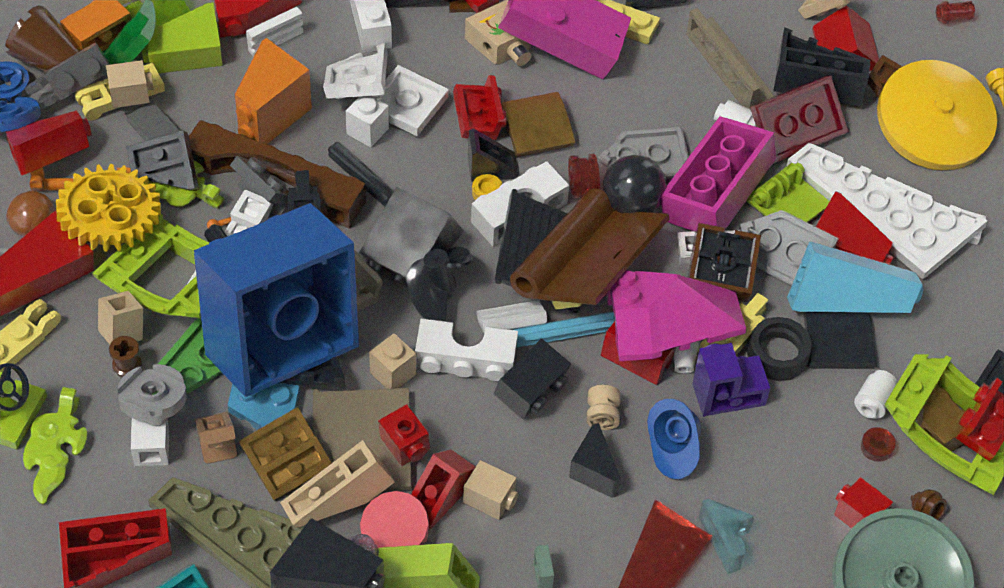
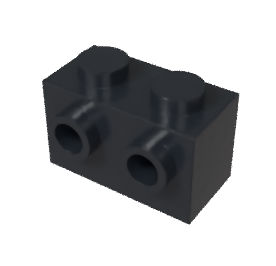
(532, 379)

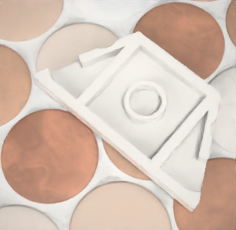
(357, 75)

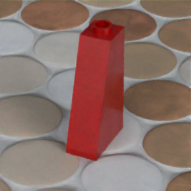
(41, 264)

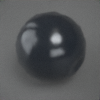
(634, 184)

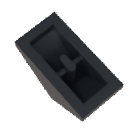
(490, 157)
(594, 464)

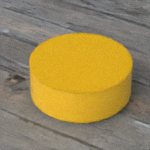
(485, 184)

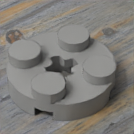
(156, 407)

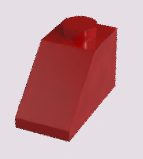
(442, 484)

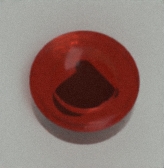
(878, 444)

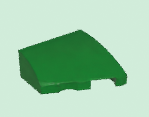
(133, 36)

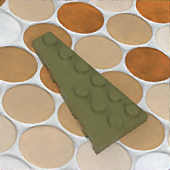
(233, 534)

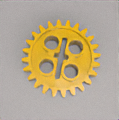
(108, 207)

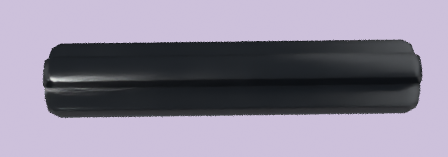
(359, 170)

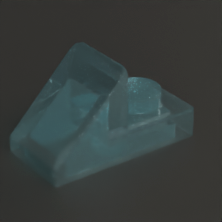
(726, 527)

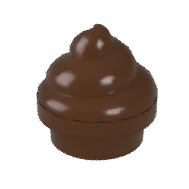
(930, 503)

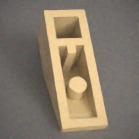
(341, 486)

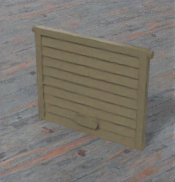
(351, 416)

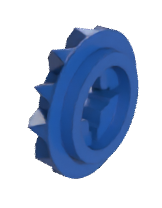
(16, 75)

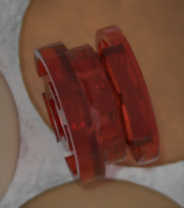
(583, 175)

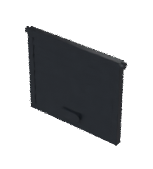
(524, 229)

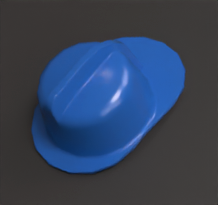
(674, 438)

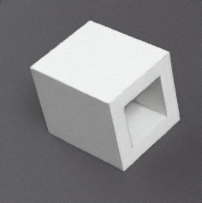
(367, 120)
(149, 443)

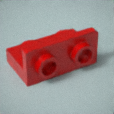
(984, 424)

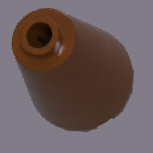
(40, 40)

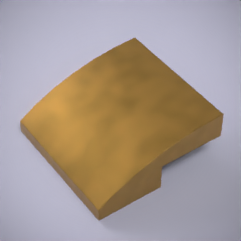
(538, 124)
(285, 453)

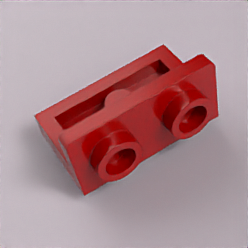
(480, 108)

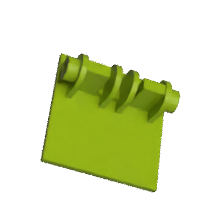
(789, 193)

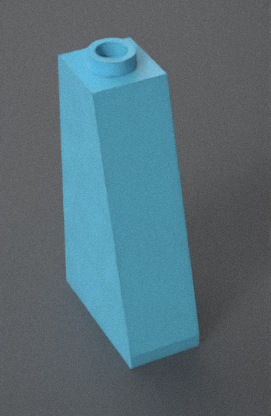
(851, 283)

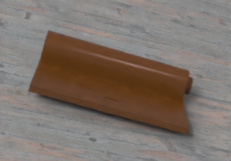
(586, 252)

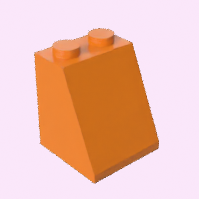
(272, 93)

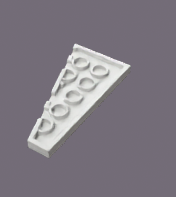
(920, 228)

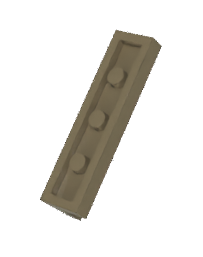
(726, 60)

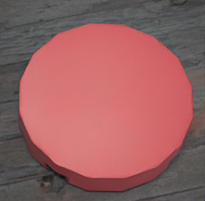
(395, 520)

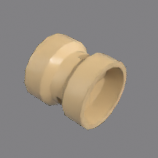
(603, 406)

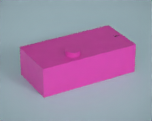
(572, 30)
(719, 175)

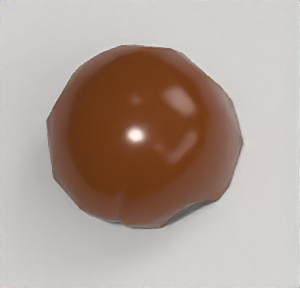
(28, 211)

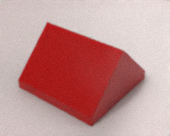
(848, 32)

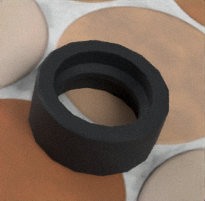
(786, 329)

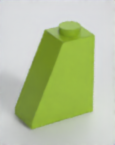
(186, 42)
(427, 567)

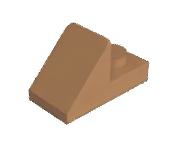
(216, 437)

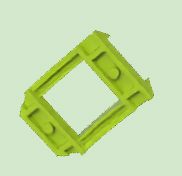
(128, 264)
(910, 398)

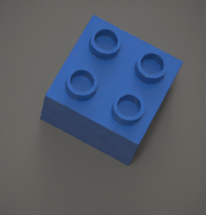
(277, 298)

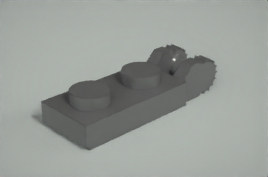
(70, 75)

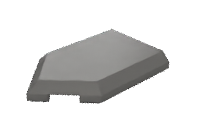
(661, 145)
(784, 243)

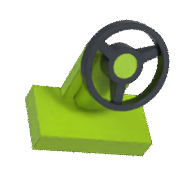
(18, 405)

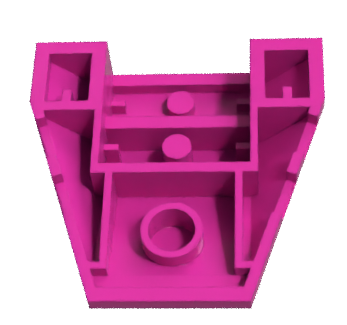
(668, 312)

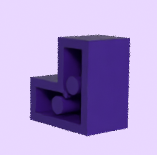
(727, 381)

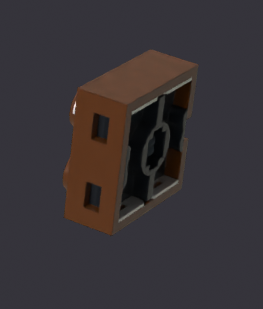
(725, 259)

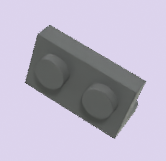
(259, 181)

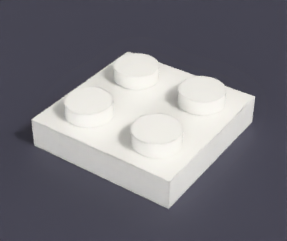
(411, 99)

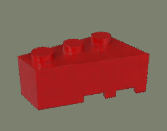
(112, 546)

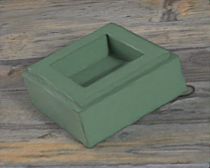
(543, 567)

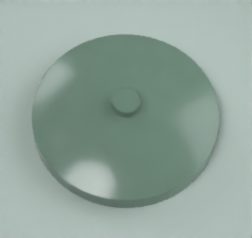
(901, 552)

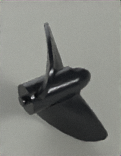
(433, 281)

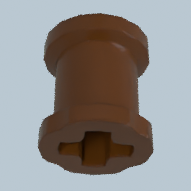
(125, 356)

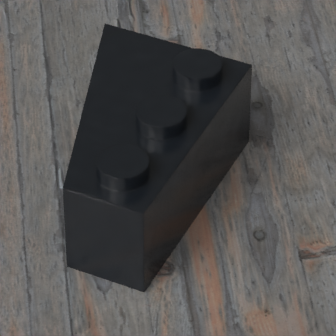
(805, 61)

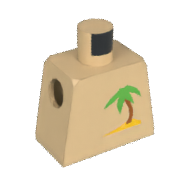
(492, 42)

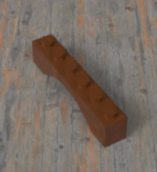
(217, 148)

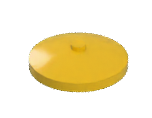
(937, 115)

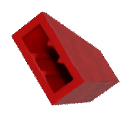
(48, 141)
(854, 230)

